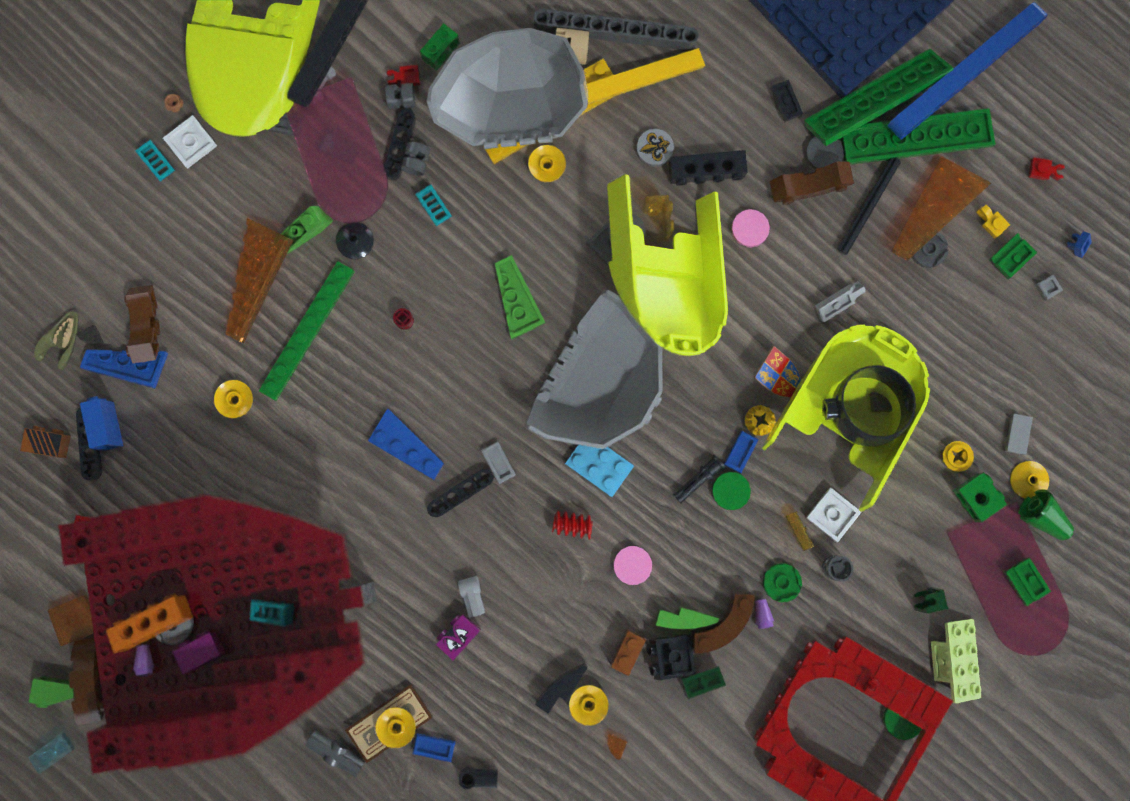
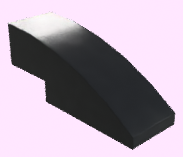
(561, 687)

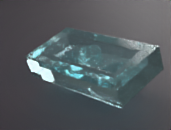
(51, 753)

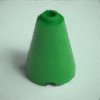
(1046, 515)

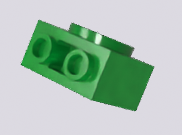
(991, 499)

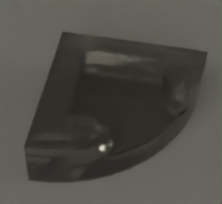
(90, 335)
(879, 403)

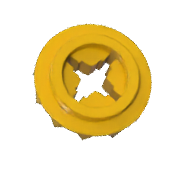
(751, 421)
(966, 456)

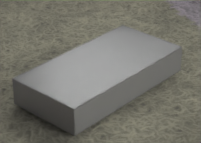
(1018, 434)
(498, 462)

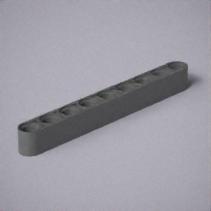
(625, 26)

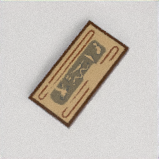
(364, 730)

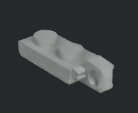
(839, 301)

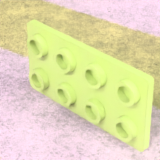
(957, 660)

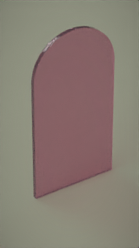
(340, 153)
(988, 551)

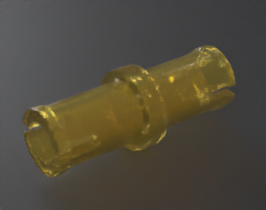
(799, 530)

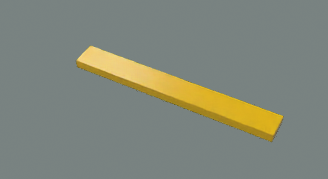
(644, 75)

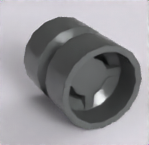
(407, 96)
(415, 158)
(837, 568)

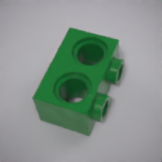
(440, 47)

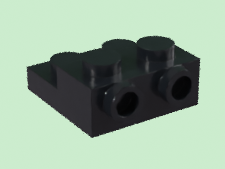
(671, 657)

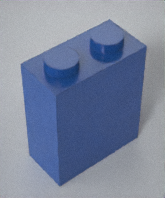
(101, 424)

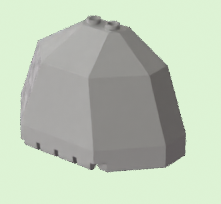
(509, 89)
(605, 380)

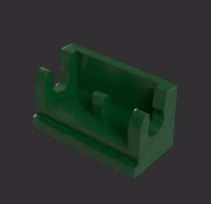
(933, 600)
(703, 682)

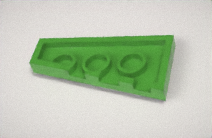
(518, 302)

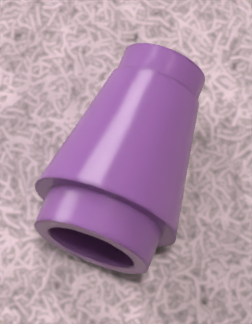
(763, 615)
(143, 661)

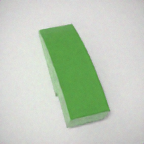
(684, 619)

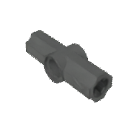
(335, 753)

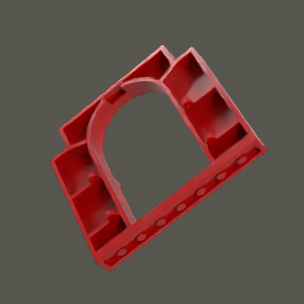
(875, 678)

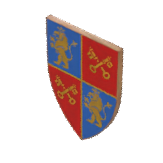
(778, 374)

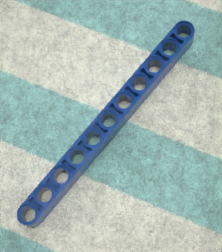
(967, 70)

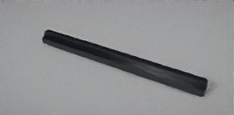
(869, 206)

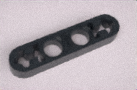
(399, 144)
(83, 446)
(459, 491)

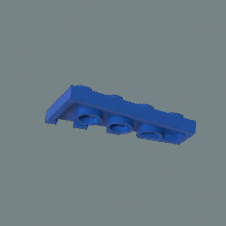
(119, 366)
(403, 444)

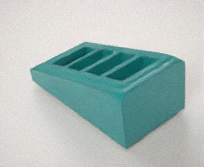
(144, 149)
(429, 189)
(285, 612)

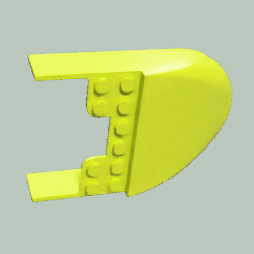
(246, 64)
(675, 291)
(842, 355)

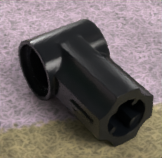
(481, 778)

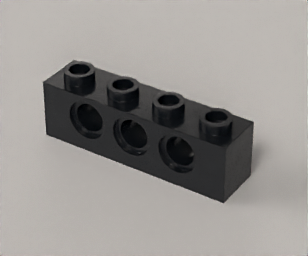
(734, 159)

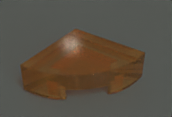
(616, 746)

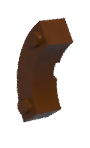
(800, 186)
(143, 326)
(729, 626)
(85, 680)

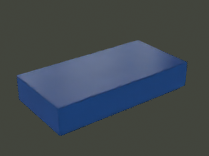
(741, 452)
(434, 747)

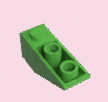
(307, 226)

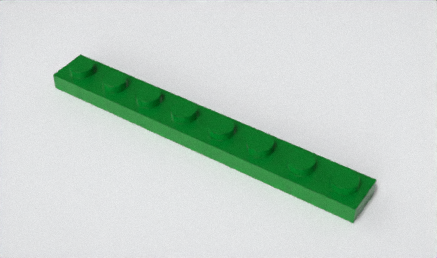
(306, 331)

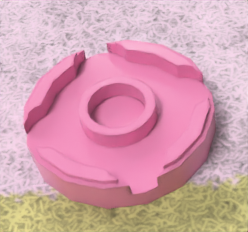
(750, 228)
(632, 565)

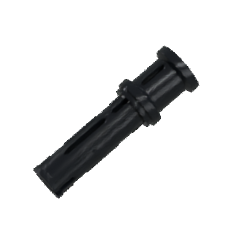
(705, 473)

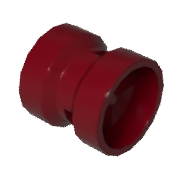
(405, 321)

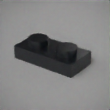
(786, 100)

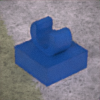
(1082, 244)

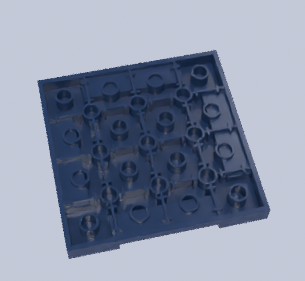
(849, 37)

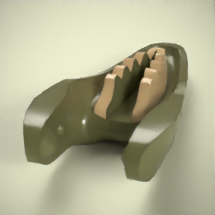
(62, 336)

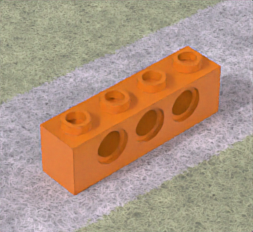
(177, 613)

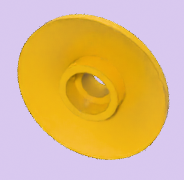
(550, 155)
(224, 399)
(1021, 477)
(593, 714)
(388, 735)

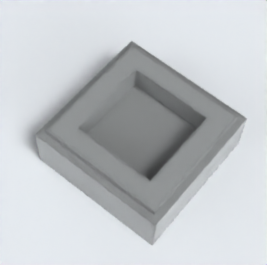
(1048, 287)

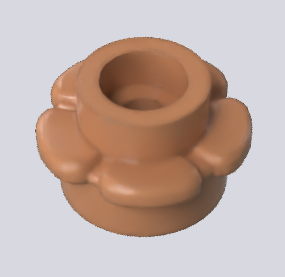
(169, 102)

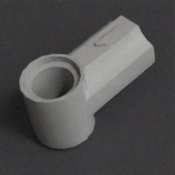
(470, 591)

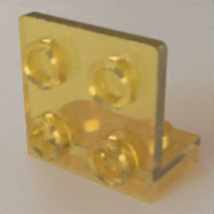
(660, 204)

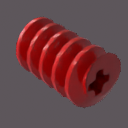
(572, 524)

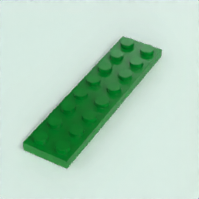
(878, 97)
(933, 136)

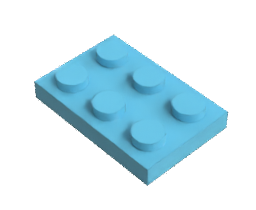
(600, 467)

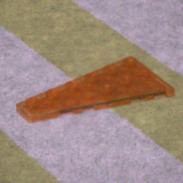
(943, 197)
(256, 272)

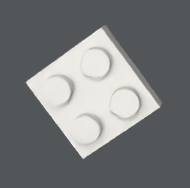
(190, 141)
(833, 514)

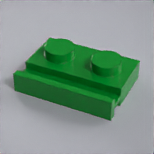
(1013, 256)
(1027, 581)

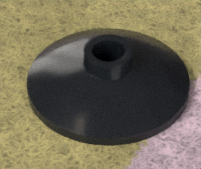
(361, 246)

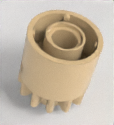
(578, 40)

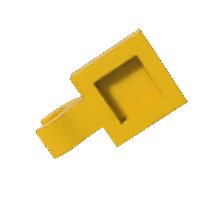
(994, 223)

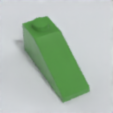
(49, 691)

